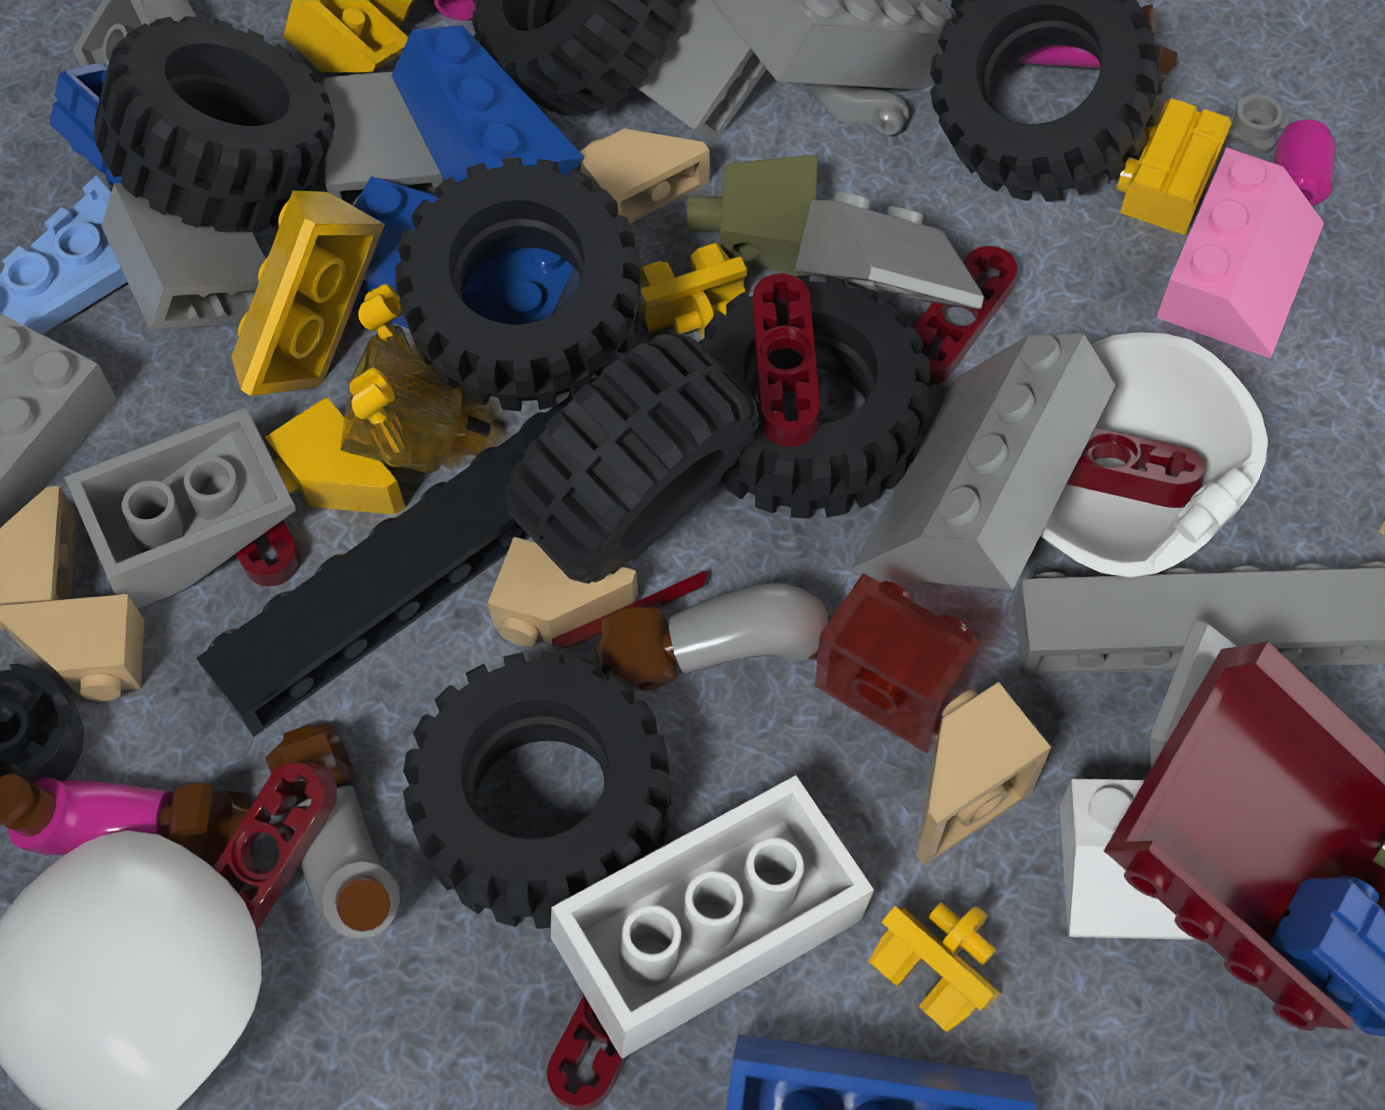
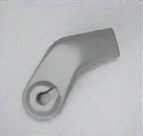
(863, 105)

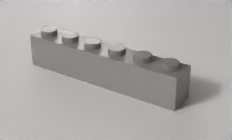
(1144, 620)

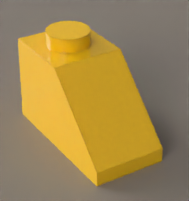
(343, 35)
(326, 477)

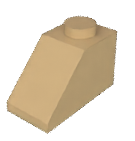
(645, 169)
(38, 550)
(540, 602)
(83, 642)

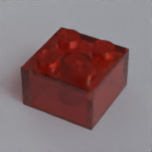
(895, 660)

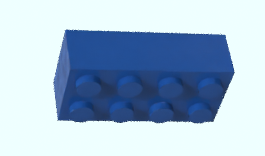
(506, 288)

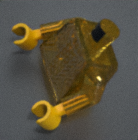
(396, 401)

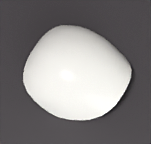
(1180, 397)
(124, 976)

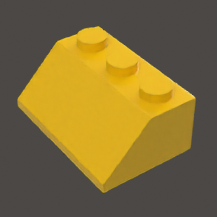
(304, 294)

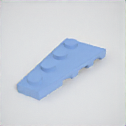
(63, 267)

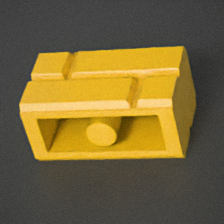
(1174, 166)

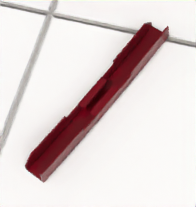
(664, 596)

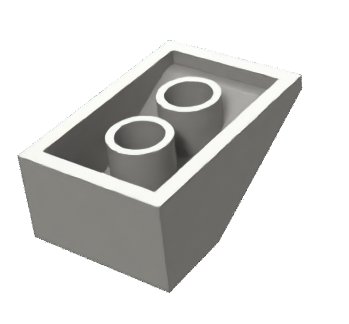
(884, 252)
(180, 506)

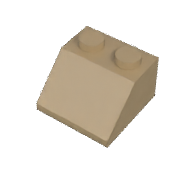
(979, 768)

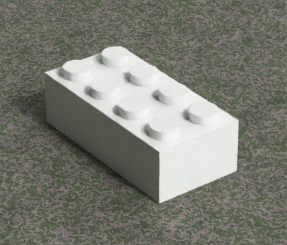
(709, 914)

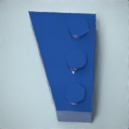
(472, 107)

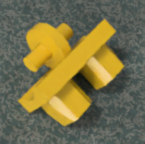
(693, 297)
(910, 942)

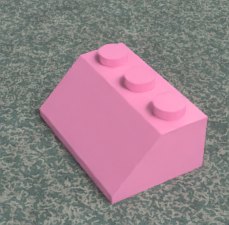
(1243, 256)

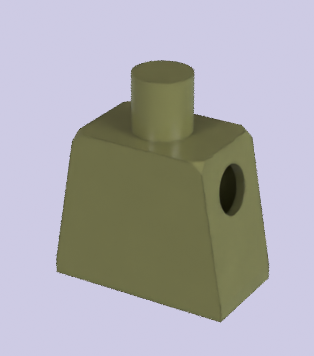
(760, 211)

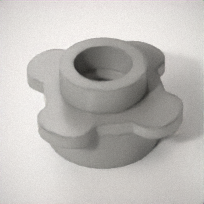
(1266, 113)

